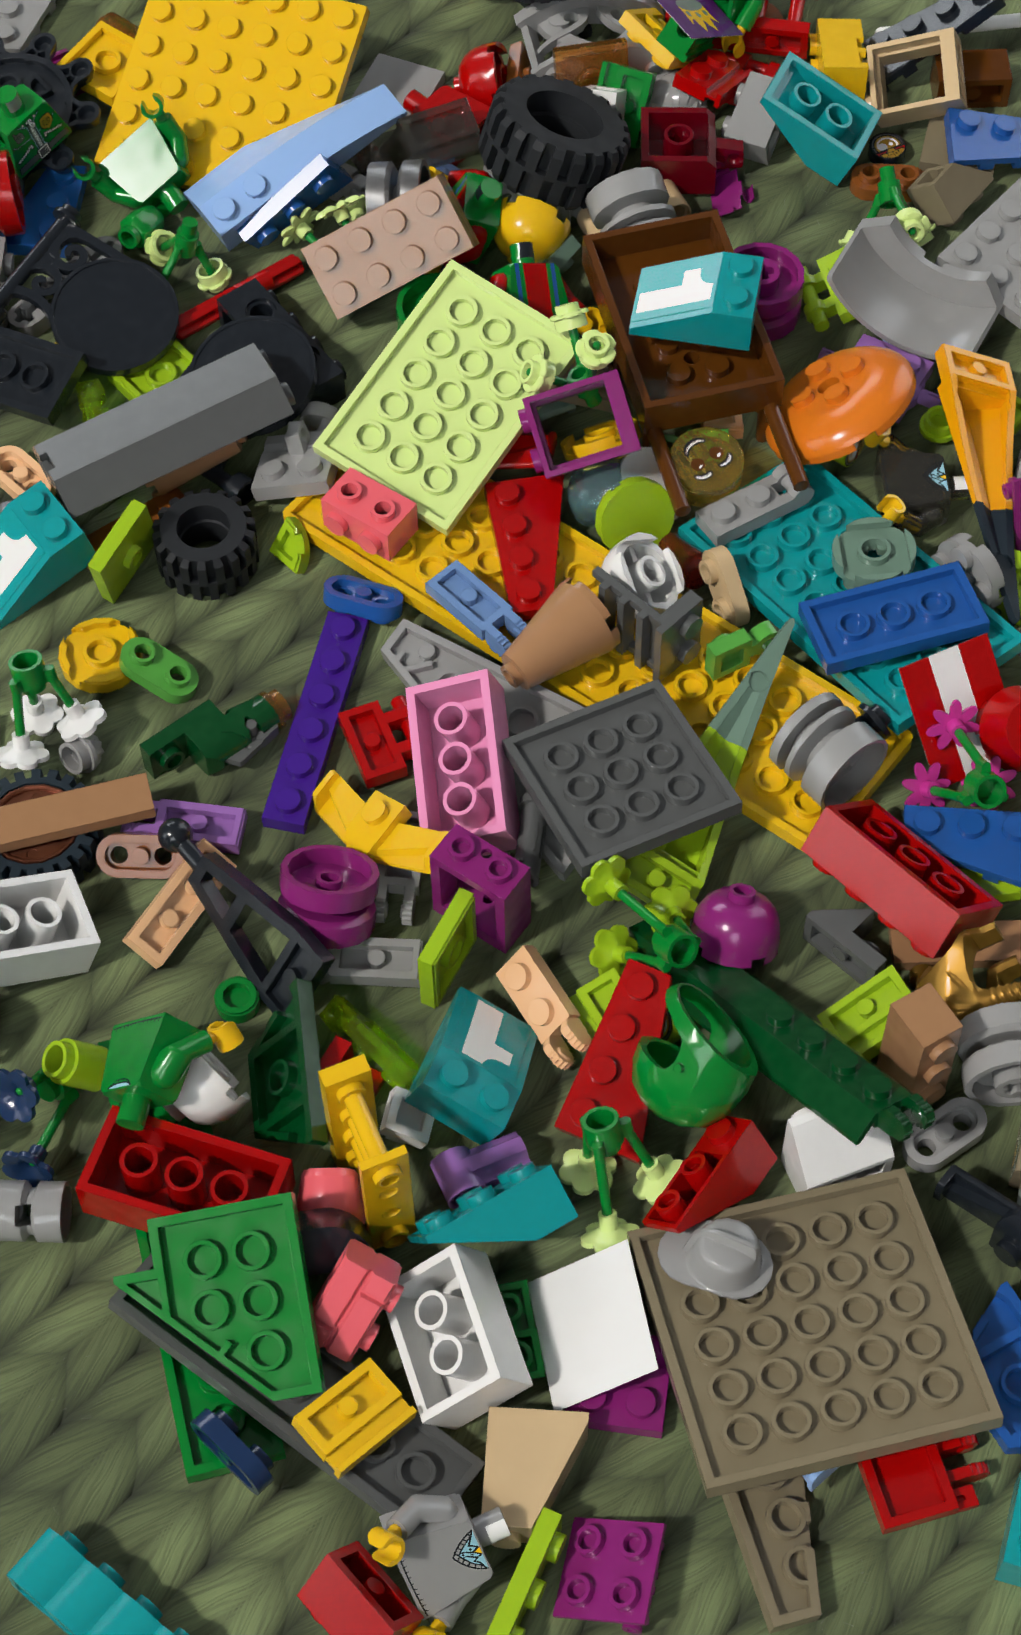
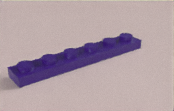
(315, 723)

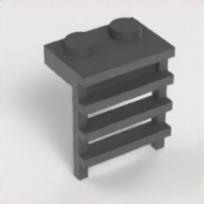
(660, 639)

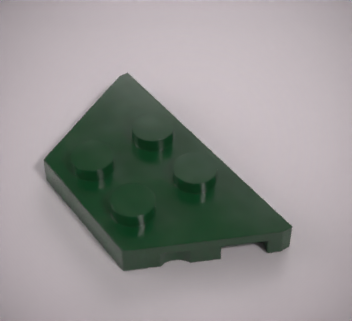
(285, 1074)

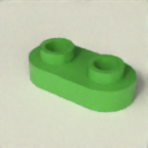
(156, 670)

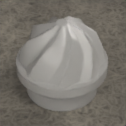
(81, 754)

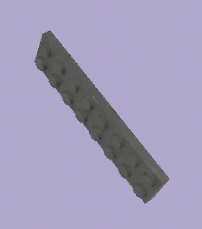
(408, 1463)

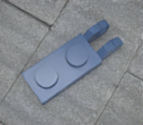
(475, 605)

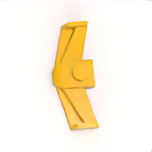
(375, 826)

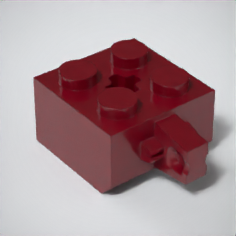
(685, 147)

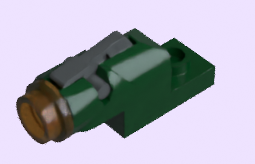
(217, 738)

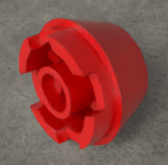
(1001, 727)

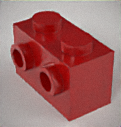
(357, 1596)

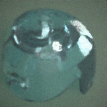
(589, 486)

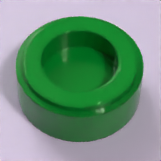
(237, 1000)

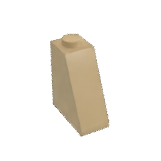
(528, 1463)

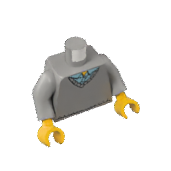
(438, 1553)

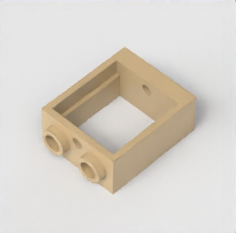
(913, 47)

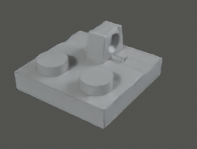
(291, 467)

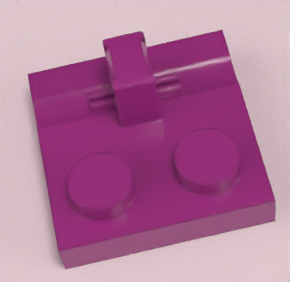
(633, 1406)

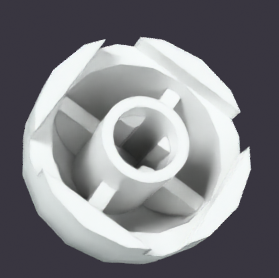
(646, 570)
(207, 1093)

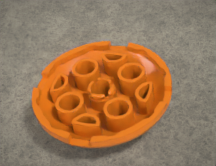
(844, 401)

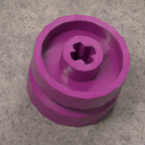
(780, 287)
(331, 892)

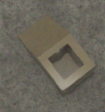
(947, 192)

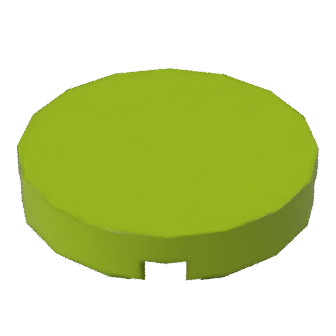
(634, 508)

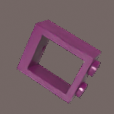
(532, 423)
(493, 880)

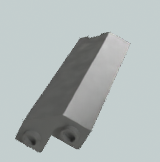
(164, 430)

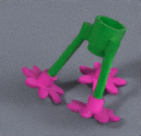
(981, 786)

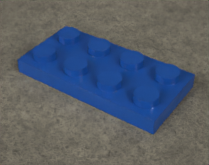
(893, 618)

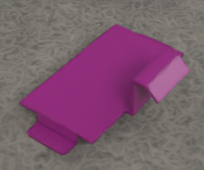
(728, 192)

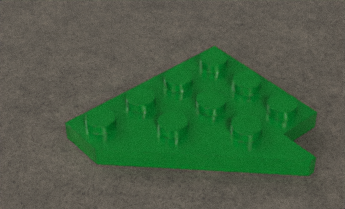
(237, 1290)

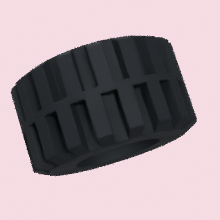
(201, 519)

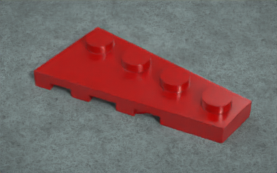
(606, 1072)

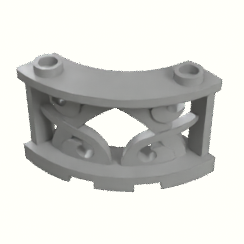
(564, 20)

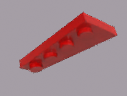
(526, 538)

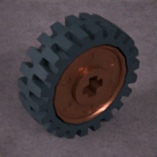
(57, 855)

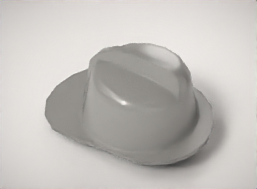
(717, 1258)

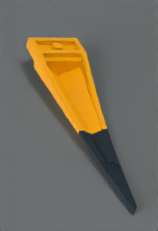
(980, 413)

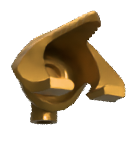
(954, 973)

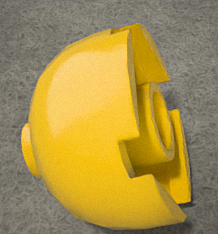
(530, 222)

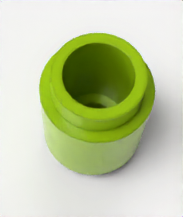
(75, 1064)

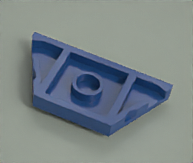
(999, 1348)

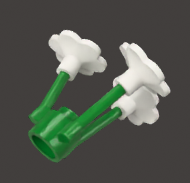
(40, 713)

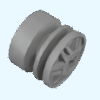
(629, 199)
(828, 750)

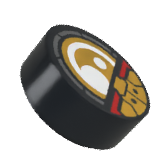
(887, 148)

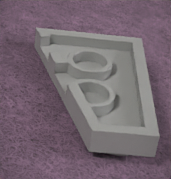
(21, 21)

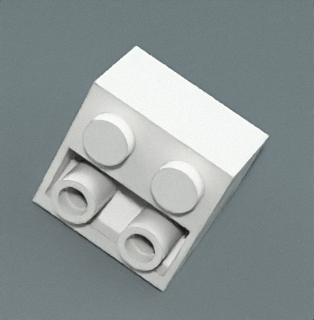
(822, 1156)

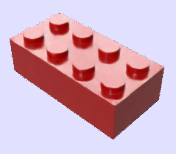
(898, 876)
(173, 1172)

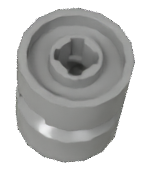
(49, 1210)

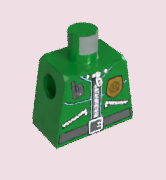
(28, 127)

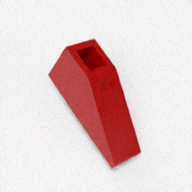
(716, 1174)

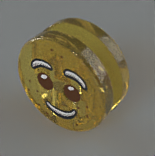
(708, 464)

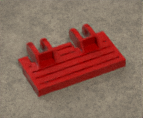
(915, 1486)

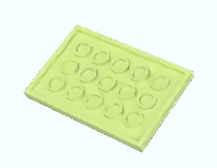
(445, 396)

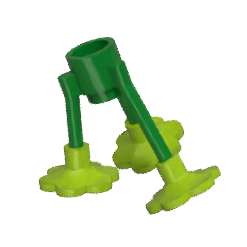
(666, 913)

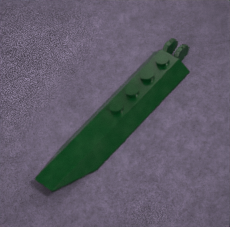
(801, 1052)

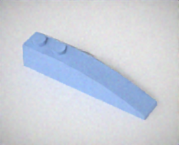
(264, 167)

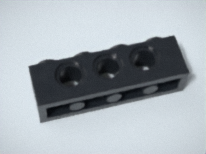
(255, 300)

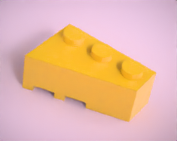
(840, 53)

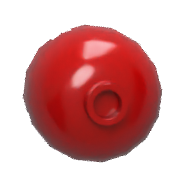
(482, 72)

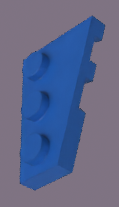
(307, 189)
(47, 194)
(972, 838)

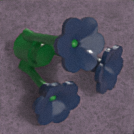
(18, 1101)

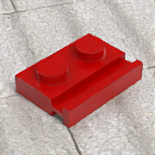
(711, 77)

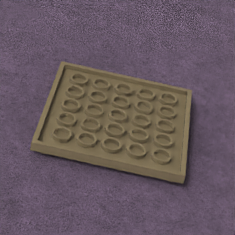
(840, 1352)

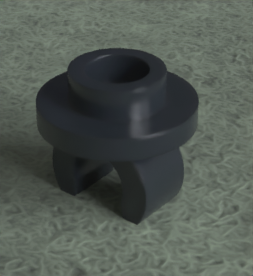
(875, 718)

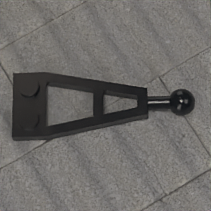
(303, 954)

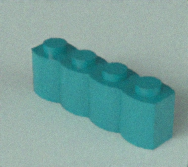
(79, 1594)

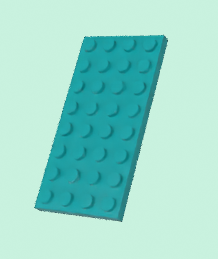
(793, 563)

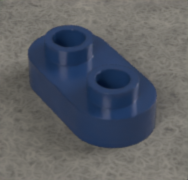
(219, 1435)

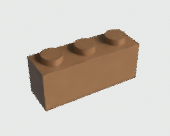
(920, 1042)

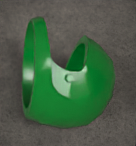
(701, 1078)

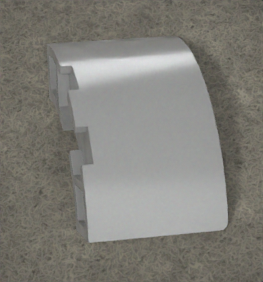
(909, 298)

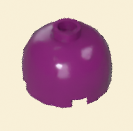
(737, 926)

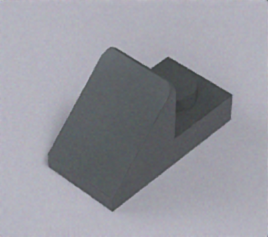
(840, 938)

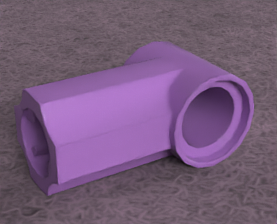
(465, 1169)

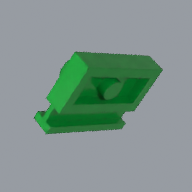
(639, 92)

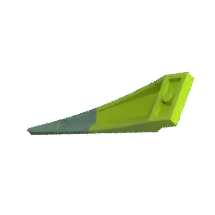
(727, 741)

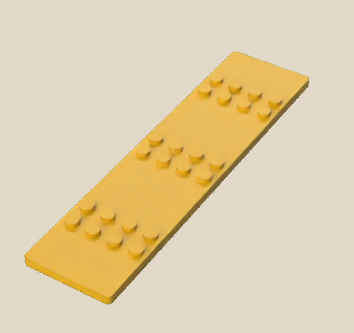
(765, 790)

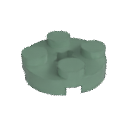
(872, 533)

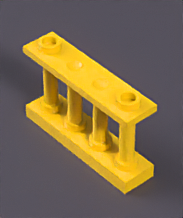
(357, 1143)

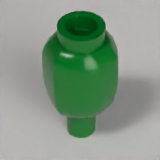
(140, 224)

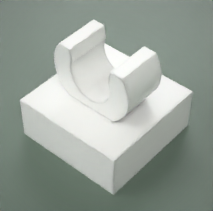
(404, 1122)

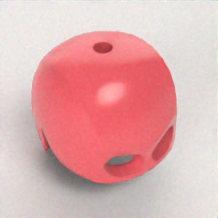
(331, 1189)

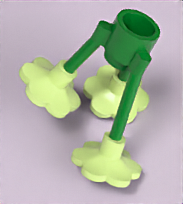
(594, 1166)

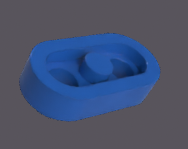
(363, 598)

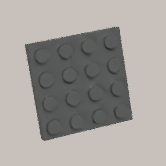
(621, 776)

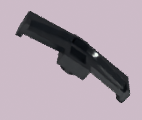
(988, 1207)

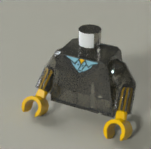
(913, 485)

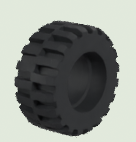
(552, 139)

